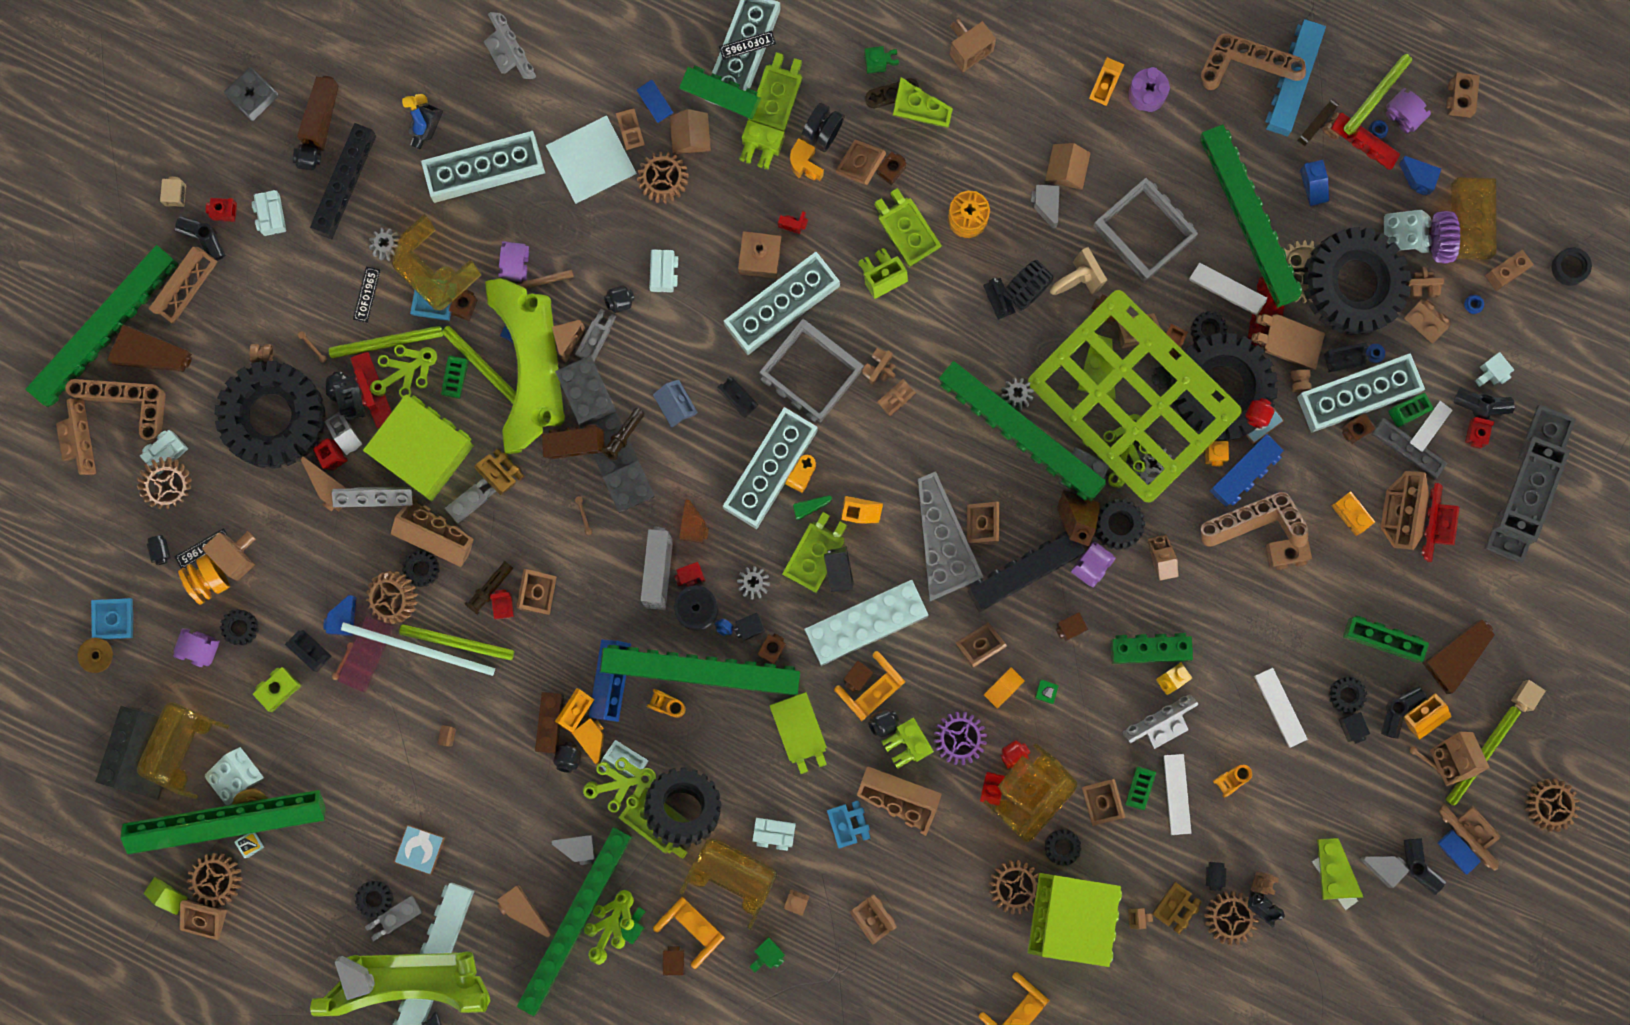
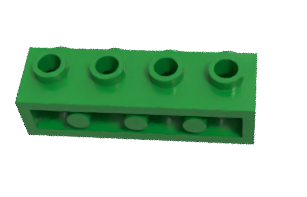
(720, 93)
(1385, 639)
(1151, 649)

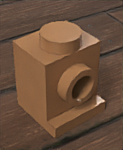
(796, 902)

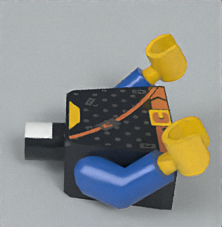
(424, 119)

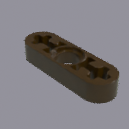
(877, 93)
(1318, 122)

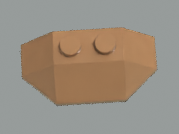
(1406, 510)

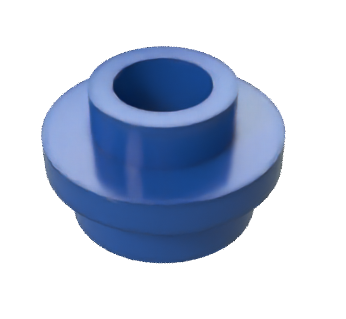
(1381, 125)
(1479, 302)
(1375, 359)
(724, 627)

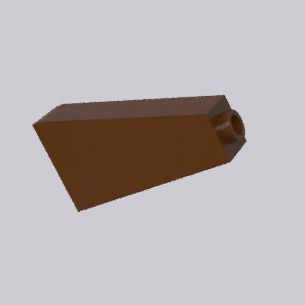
(318, 113)
(144, 351)
(1078, 517)
(1457, 657)

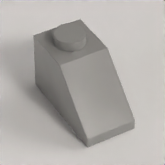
(1046, 203)
(343, 433)
(577, 848)
(1386, 868)
(354, 978)

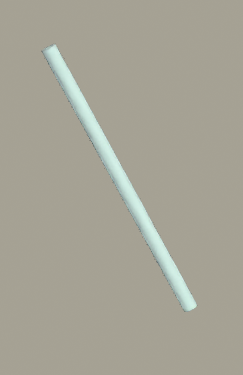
(418, 649)

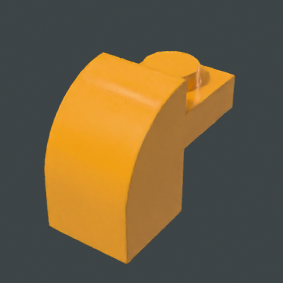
(800, 161)

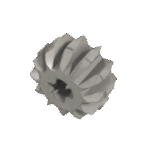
(379, 249)
(1024, 397)
(758, 587)

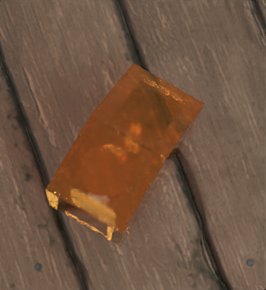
(693, 525)

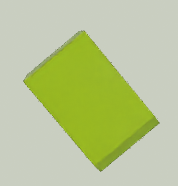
(164, 896)

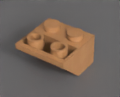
(1459, 758)

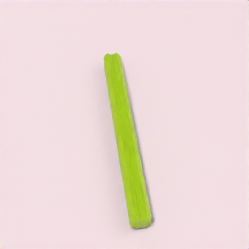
(1377, 94)
(385, 342)
(479, 363)
(456, 642)
(1488, 749)

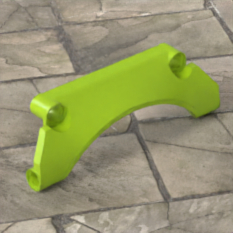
(538, 388)
(433, 976)

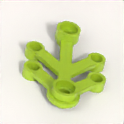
(406, 369)
(1130, 450)
(621, 782)
(621, 904)

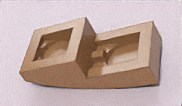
(630, 129)

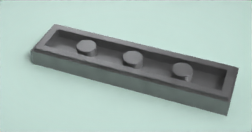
(1400, 443)

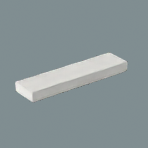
(1228, 289)
(1280, 707)
(1177, 794)

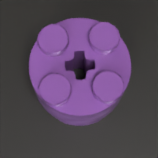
(1151, 79)
(1407, 110)
(512, 261)
(1093, 564)
(196, 647)

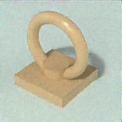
(1086, 272)

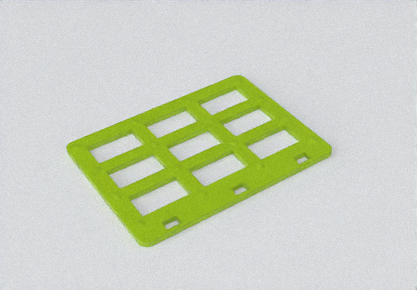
(1184, 369)

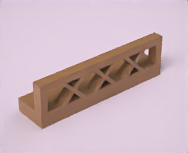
(177, 281)

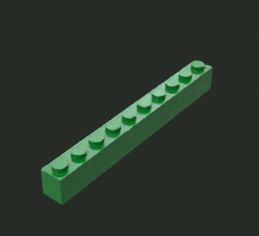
(1250, 216)
(102, 326)
(1022, 431)
(699, 671)
(223, 822)
(574, 922)

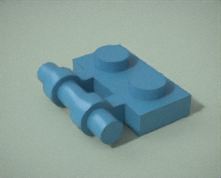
(842, 825)

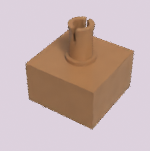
(971, 45)
(759, 255)
(231, 554)

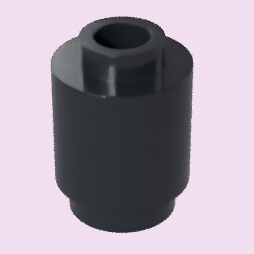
(158, 550)
(1216, 876)

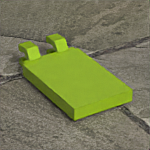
(777, 93)
(907, 228)
(808, 561)
(799, 730)
(635, 819)

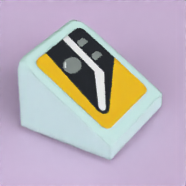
(249, 845)

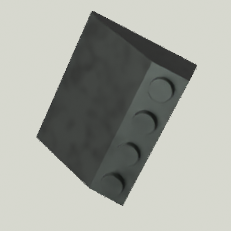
(124, 752)

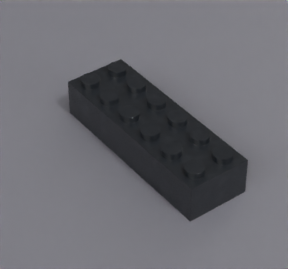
(1024, 572)

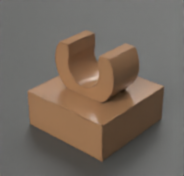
(1138, 918)

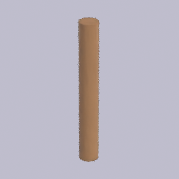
(546, 279)

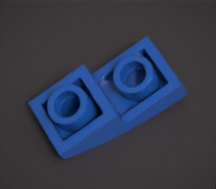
(655, 101)
(1459, 852)

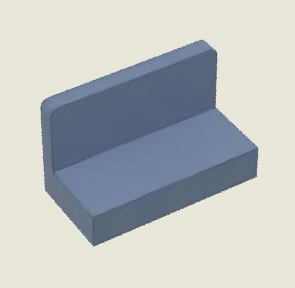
(674, 402)

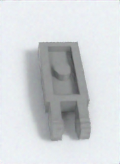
(595, 336)
(469, 501)
(395, 917)

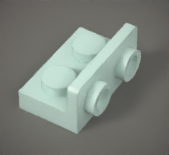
(617, 751)

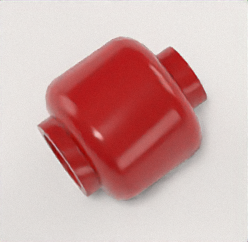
(1260, 413)
(1013, 752)

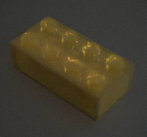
(1475, 207)

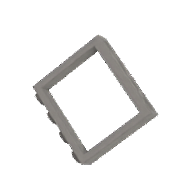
(1121, 248)
(827, 344)
(657, 569)

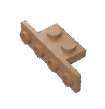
(75, 437)
(1475, 831)

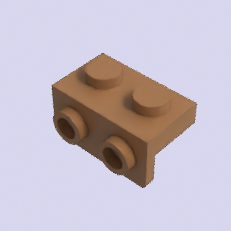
(1428, 320)
(873, 919)

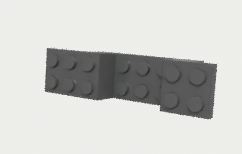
(593, 406)
(1541, 468)

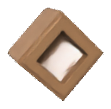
(446, 736)

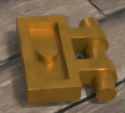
(495, 474)
(1172, 904)

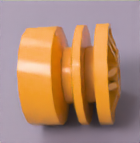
(964, 224)
(200, 581)

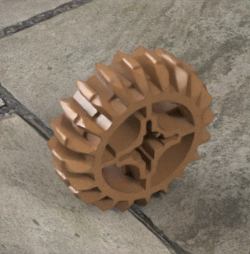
(656, 182)
(158, 497)
(401, 605)
(1556, 798)
(1022, 871)
(198, 885)
(1231, 927)

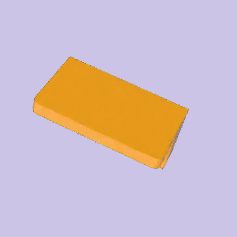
(574, 710)

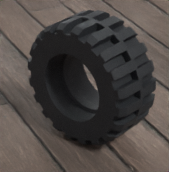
(682, 782)

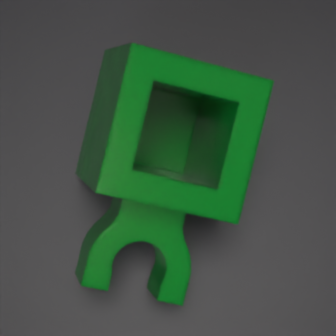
(877, 59)
(633, 934)
(768, 954)

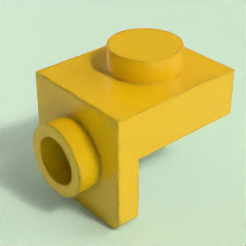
(1174, 678)

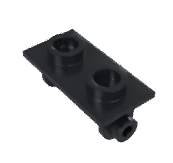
(1000, 304)
(1264, 909)

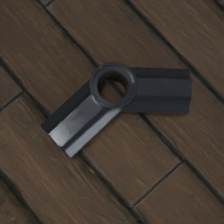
(194, 229)
(1484, 404)
(1393, 720)
(1426, 877)

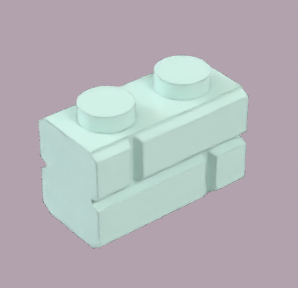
(269, 213)
(662, 271)
(166, 446)
(774, 833)

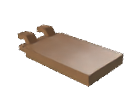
(1290, 340)

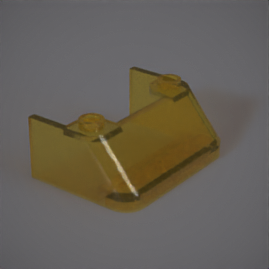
(435, 288)
(169, 746)
(1021, 821)
(734, 873)

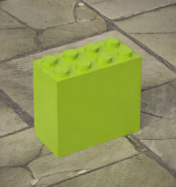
(419, 446)
(1074, 920)

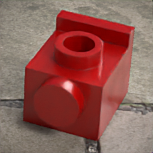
(226, 213)
(1472, 434)
(330, 454)
(689, 575)

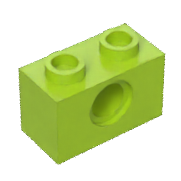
(288, 686)

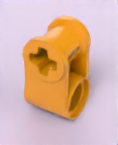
(799, 475)
(665, 703)
(1232, 780)

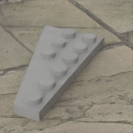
(947, 552)

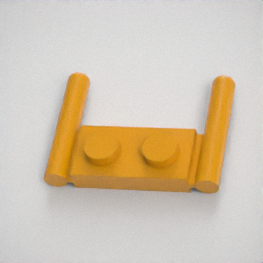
(876, 693)
(696, 925)
(1026, 1010)

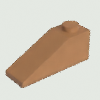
(322, 483)
(520, 908)

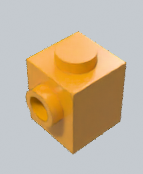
(1217, 453)

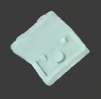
(1409, 230)
(232, 775)

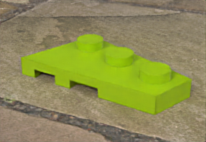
(919, 106)
(1098, 367)
(1335, 871)

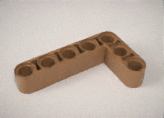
(1249, 58)
(124, 396)
(1257, 519)

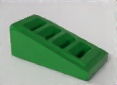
(449, 367)
(1400, 415)
(807, 507)
(1138, 770)

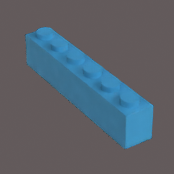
(1291, 92)

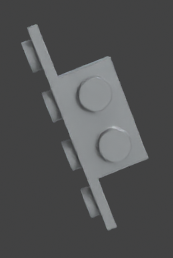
(505, 49)
(372, 497)
(1164, 724)

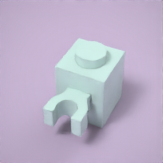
(1496, 370)

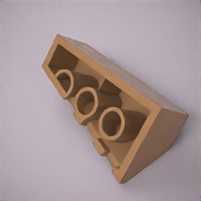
(431, 533)
(900, 798)

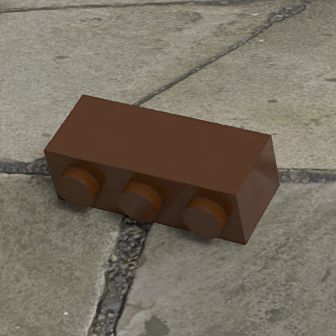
(573, 442)
(548, 729)

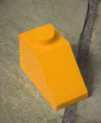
(1106, 81)
(591, 738)

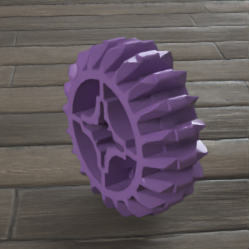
(1445, 237)
(945, 730)

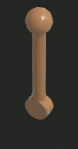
(302, 336)
(588, 531)
(335, 675)
(1413, 750)

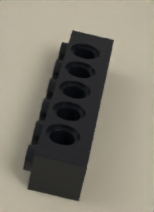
(343, 181)

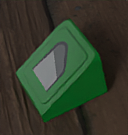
(1046, 691)

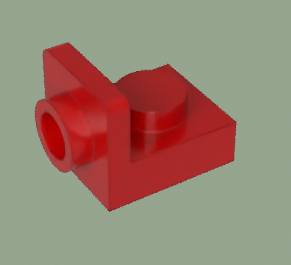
(791, 224)
(502, 604)
(990, 788)

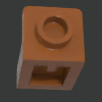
(1178, 336)

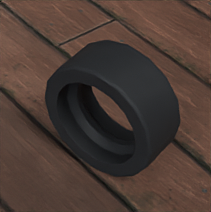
(1583, 258)

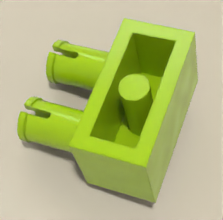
(761, 138)
(885, 276)
(916, 743)

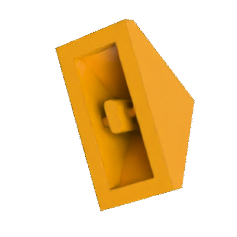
(1004, 687)

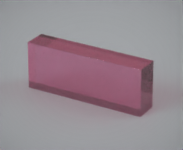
(364, 656)

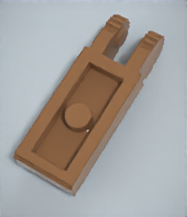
(1264, 883)

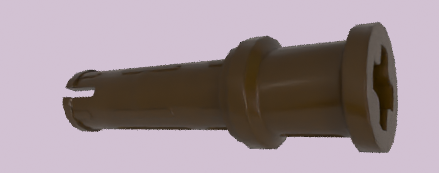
(619, 440)
(483, 595)

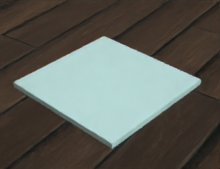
(591, 159)

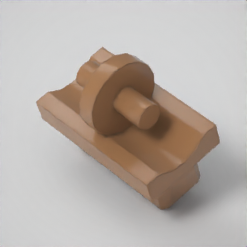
(1426, 281)
(883, 359)
(896, 397)

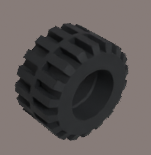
(1028, 285)
(1133, 515)

